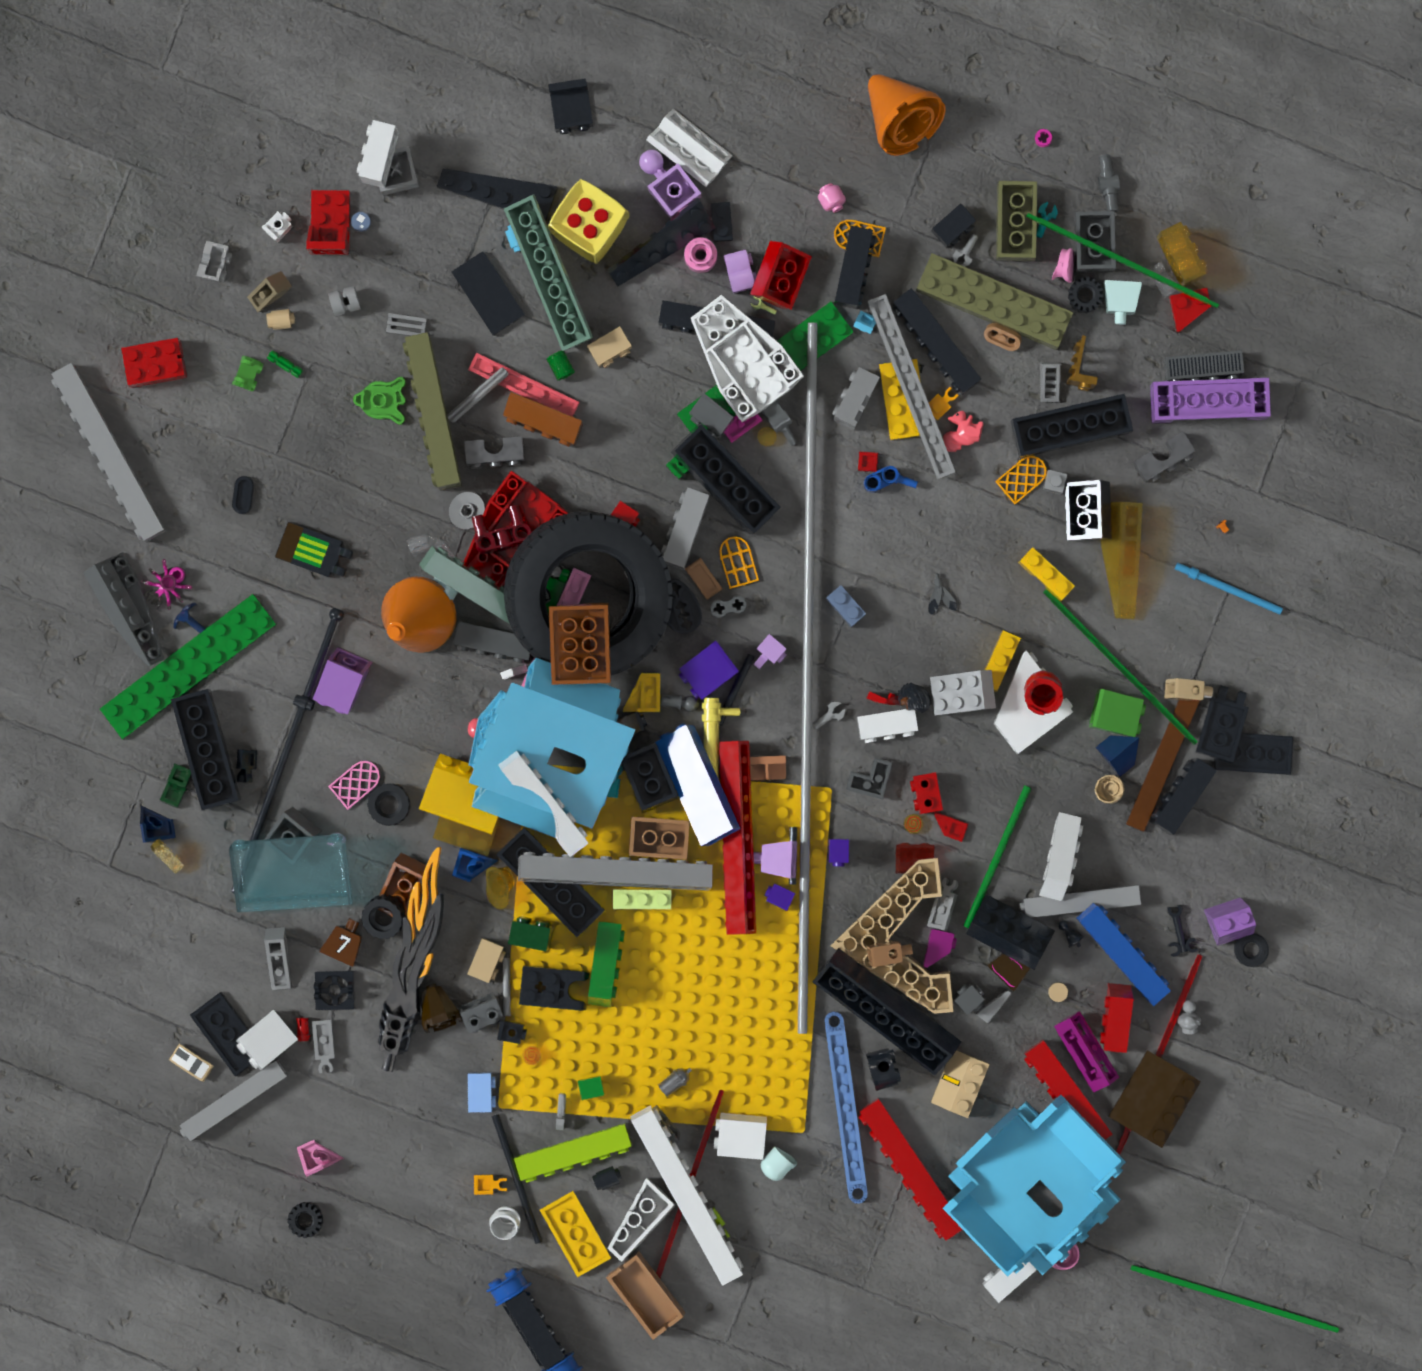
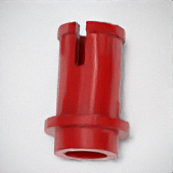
(302, 1029)

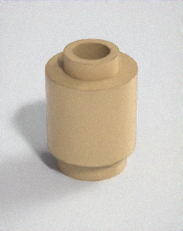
(280, 319)

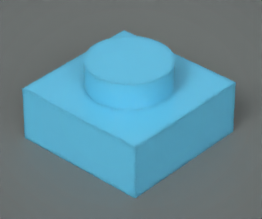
(865, 322)

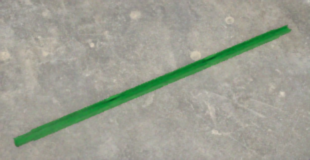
(1122, 260)
(1120, 667)
(1233, 1298)

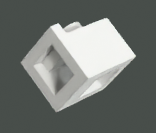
(278, 233)

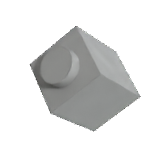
(1054, 482)

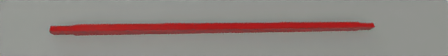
(1168, 1031)
(693, 1172)

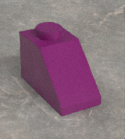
(938, 946)

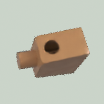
(879, 953)

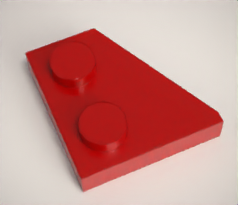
(1186, 308)

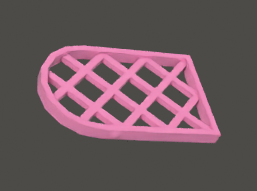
(356, 779)

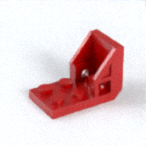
(329, 223)

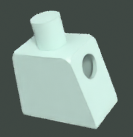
(1121, 298)

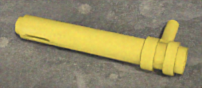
(711, 720)

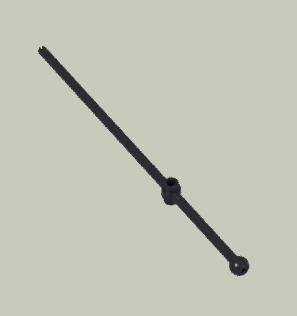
(303, 703)

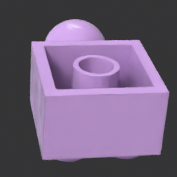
(675, 178)

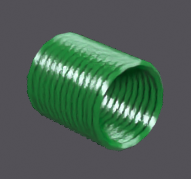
(560, 365)

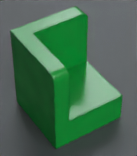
(591, 1087)

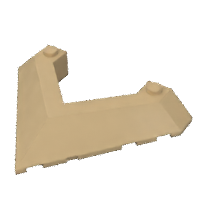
(881, 922)

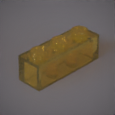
(167, 856)

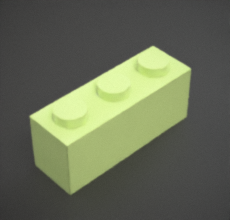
(641, 899)

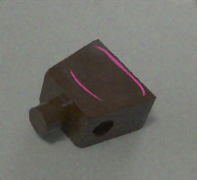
(1008, 970)

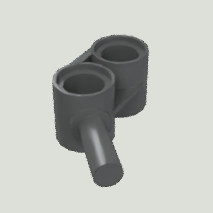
(779, 421)

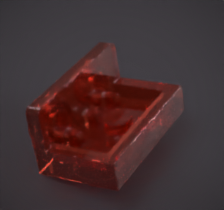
(907, 855)

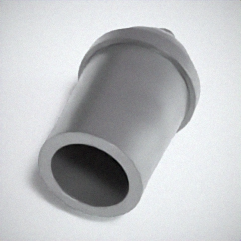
(674, 1081)

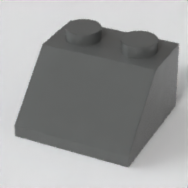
(711, 416)
(293, 825)

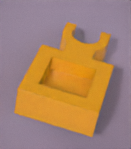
(939, 405)
(486, 1184)

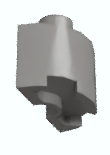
(214, 262)

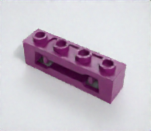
(1086, 1051)

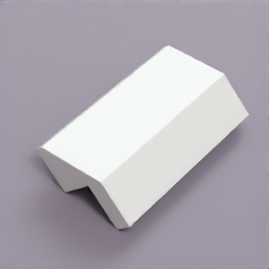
(689, 147)

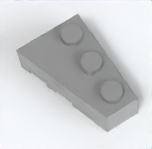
(855, 398)

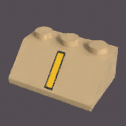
(960, 1083)

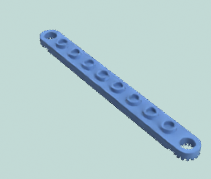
(846, 1107)

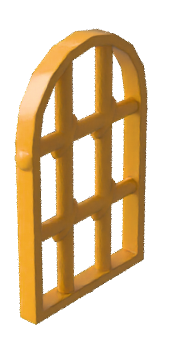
(735, 569)

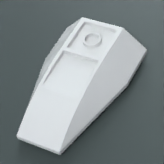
(743, 358)

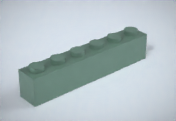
(465, 580)

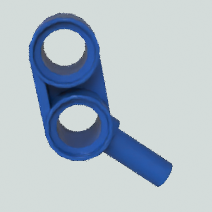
(883, 482)

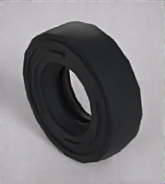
(1251, 961)

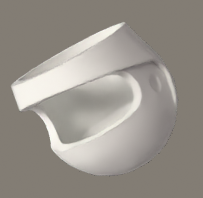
(504, 1223)

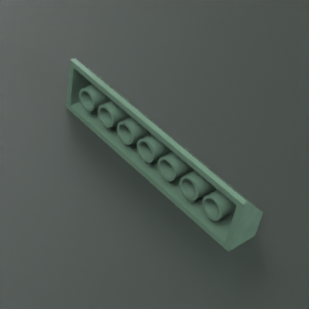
(548, 273)

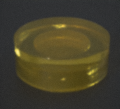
(767, 436)

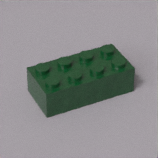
(530, 934)

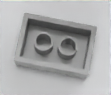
(963, 692)

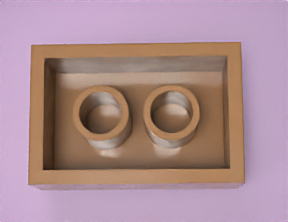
(659, 838)

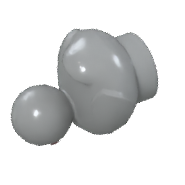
(1189, 1020)

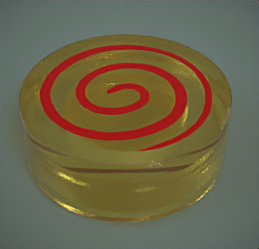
(913, 823)
(531, 1055)

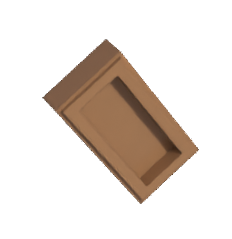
(703, 578)

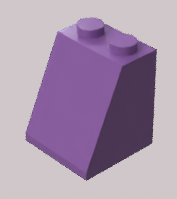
(342, 681)
(1230, 921)

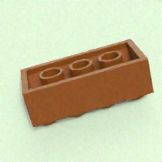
(542, 419)

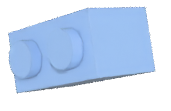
(480, 1092)

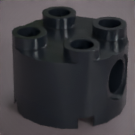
(883, 1079)

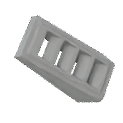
(1050, 365)
(989, 1010)

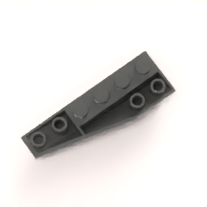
(126, 605)

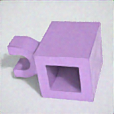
(771, 651)

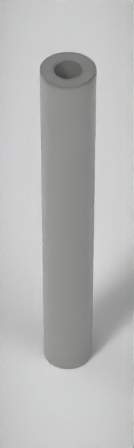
(506, 987)

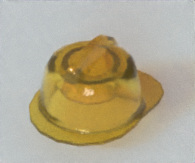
(498, 885)

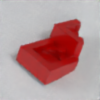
(891, 699)

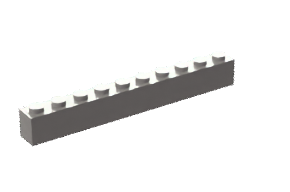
(108, 452)
(614, 872)

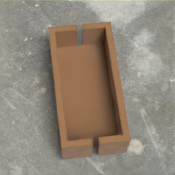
(645, 1295)

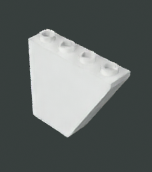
(1015, 720)

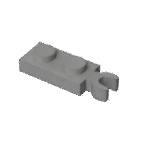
(943, 907)
(323, 1043)

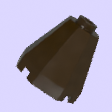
(438, 1009)

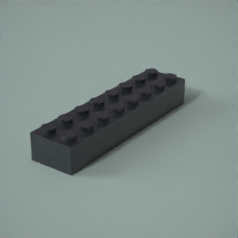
(887, 1011)

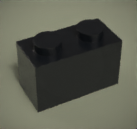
(953, 226)

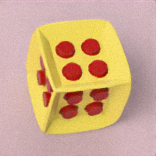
(588, 221)

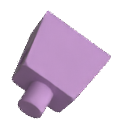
(778, 859)

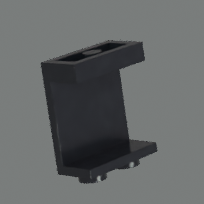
(571, 106)

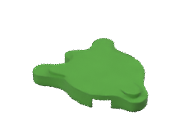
(382, 399)

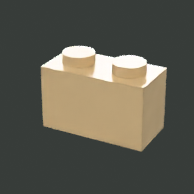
(610, 347)
(486, 960)

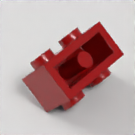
(931, 793)

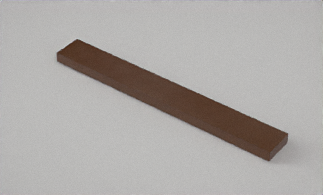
(1161, 766)

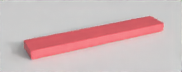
(524, 386)

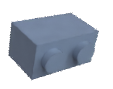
(845, 606)

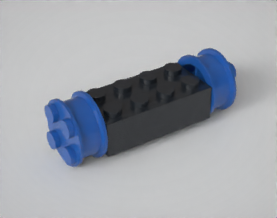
(530, 1322)

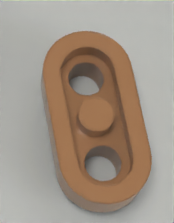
(1003, 337)

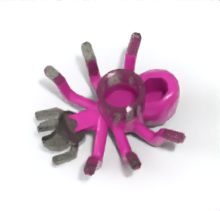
(167, 583)

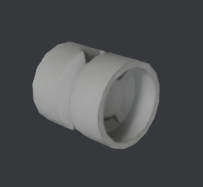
(337, 301)

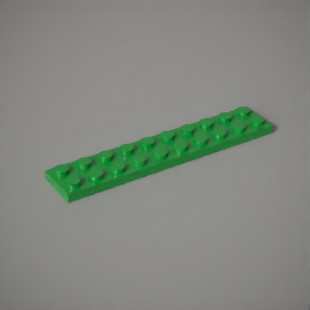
(830, 332)
(188, 666)

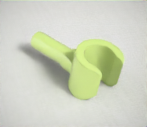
(763, 306)

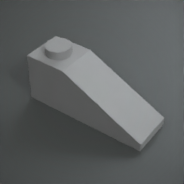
(277, 958)

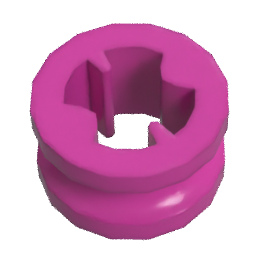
(1048, 141)

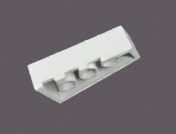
(1061, 856)

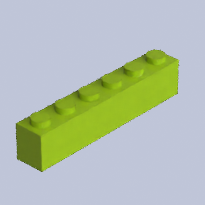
(573, 1151)

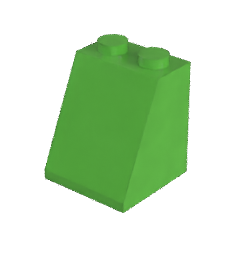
(1117, 713)

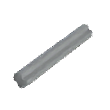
(477, 395)

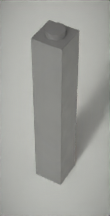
(1081, 901)
(233, 1100)

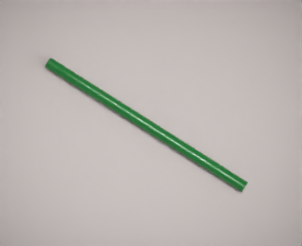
(997, 856)

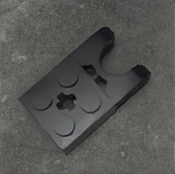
(556, 991)

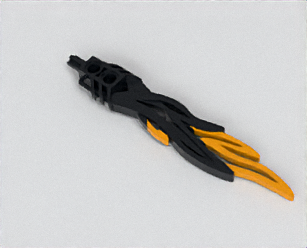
(420, 952)

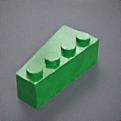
(604, 964)

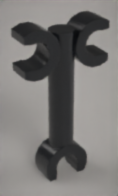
(1182, 945)

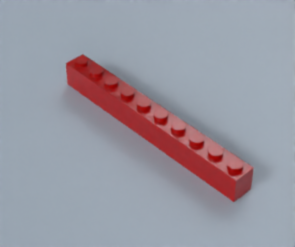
(738, 846)

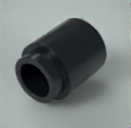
(607, 1178)

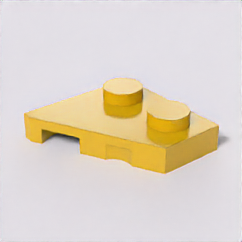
(645, 694)

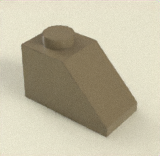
(269, 291)

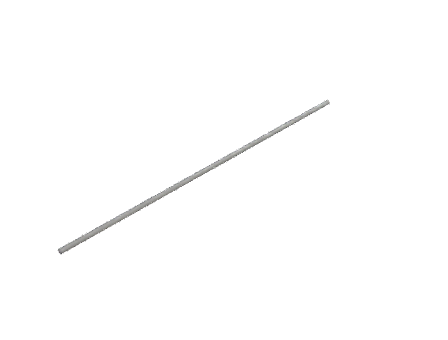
(807, 678)

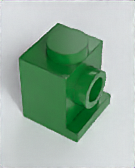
(676, 469)

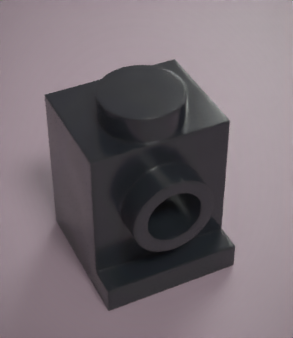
(503, 1033)

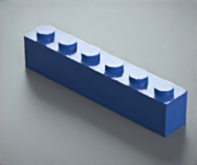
(1123, 953)

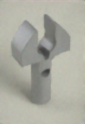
(967, 249)
(828, 716)
(561, 1111)

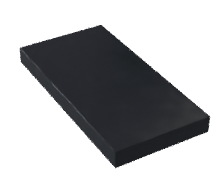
(488, 293)
(1260, 755)
(222, 1028)

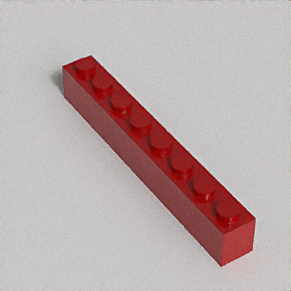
(910, 1167)

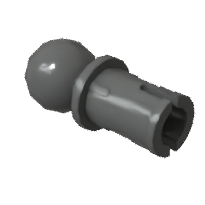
(689, 703)

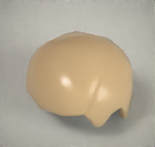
(1109, 789)

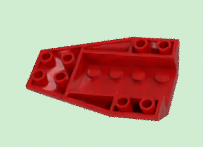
(535, 509)

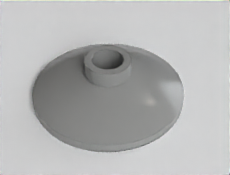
(460, 506)

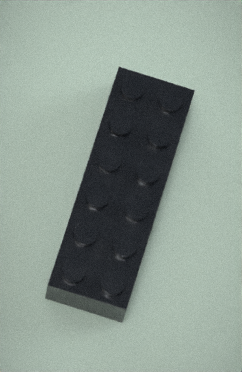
(1072, 425)
(725, 479)
(206, 749)
(566, 901)

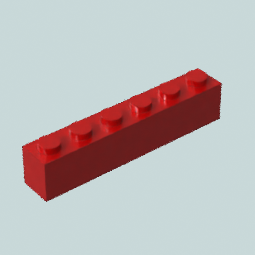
(1060, 1083)

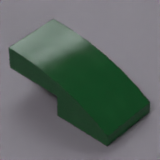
(176, 786)

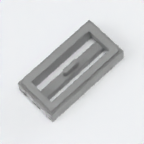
(403, 317)

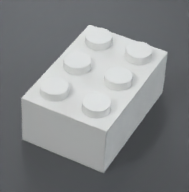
(378, 153)

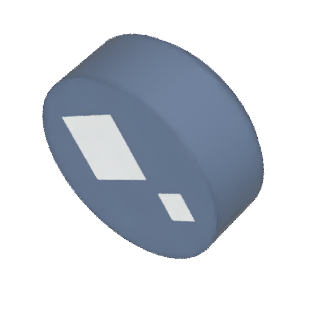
(360, 221)

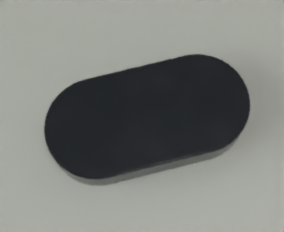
(243, 495)

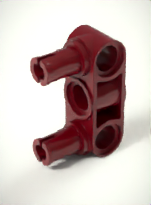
(501, 538)

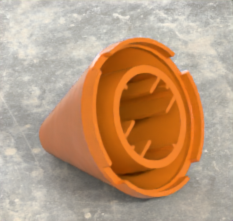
(903, 114)
(418, 614)

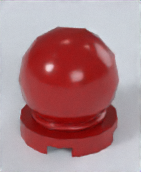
(1043, 692)

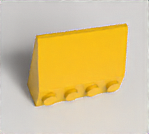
(452, 795)

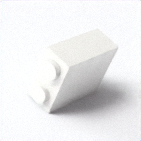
(266, 1040)
(740, 1136)

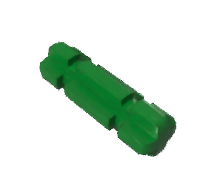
(285, 364)

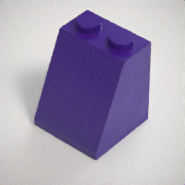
(708, 671)

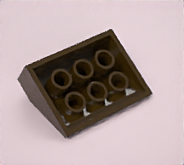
(1154, 1099)

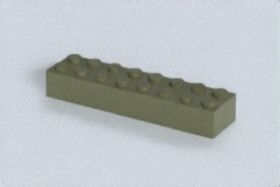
(994, 301)
(433, 411)

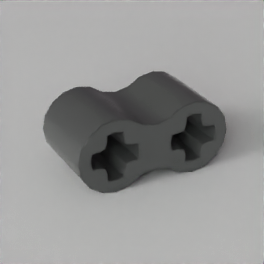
(728, 607)

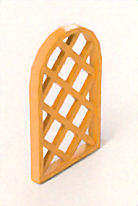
(858, 223)
(1026, 478)

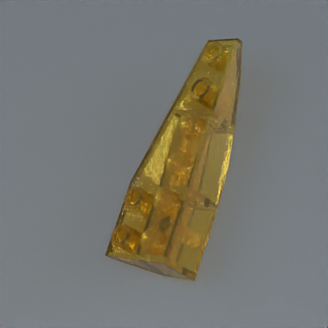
(1122, 557)

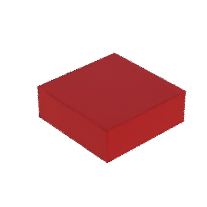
(868, 461)

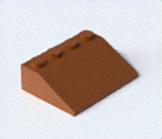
(580, 643)

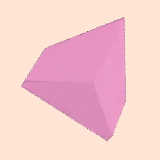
(316, 1157)

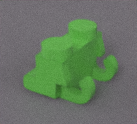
(247, 373)

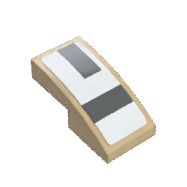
(191, 1063)

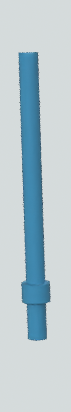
(1194, 573)

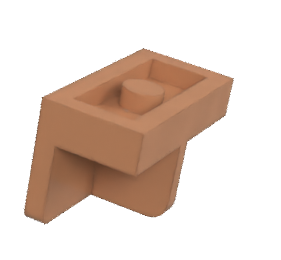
(768, 768)

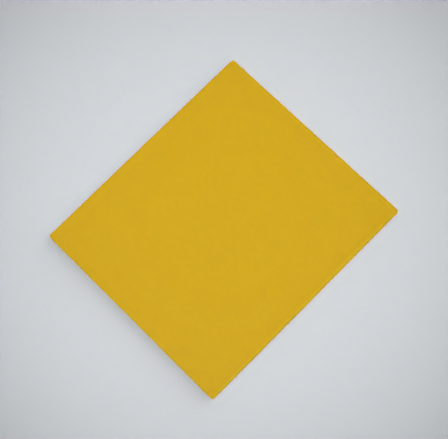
(682, 984)

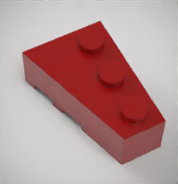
(1117, 1018)

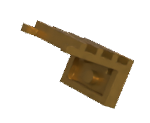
(1083, 382)

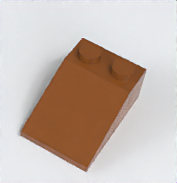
(401, 880)

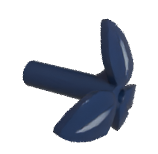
(184, 616)

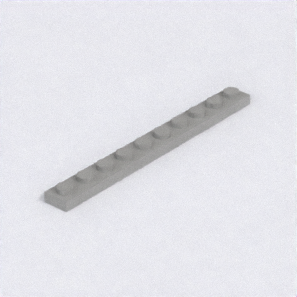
(911, 386)

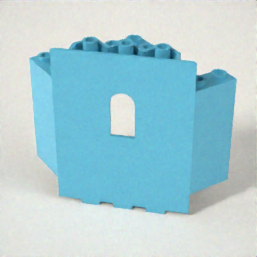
(533, 723)
(1009, 1161)

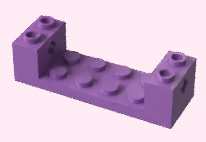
(1210, 399)

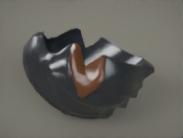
(914, 697)

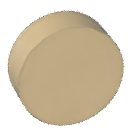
(1058, 992)

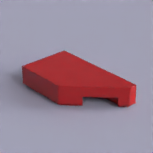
(951, 827)

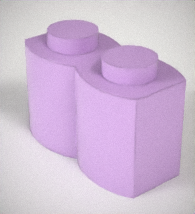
(739, 271)

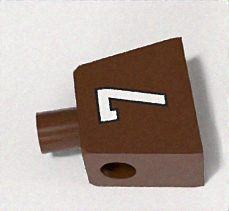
(343, 943)

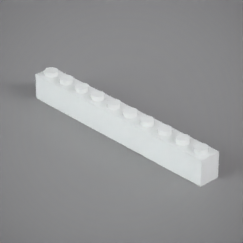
(686, 1195)

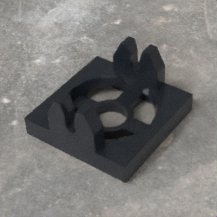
(320, 976)

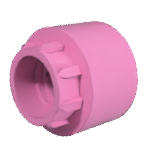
(695, 264)

